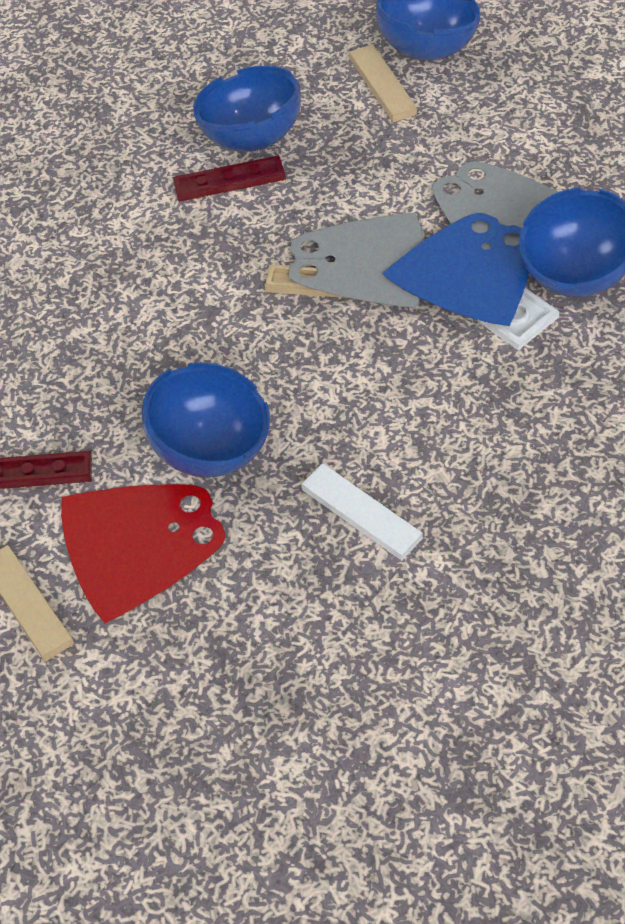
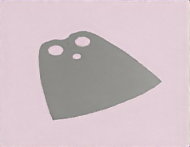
(504, 196)
(361, 255)

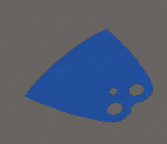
(461, 275)

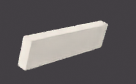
(362, 511)

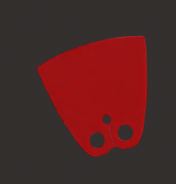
(124, 543)

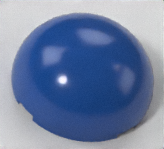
(428, 27)
(249, 108)
(575, 242)
(205, 419)

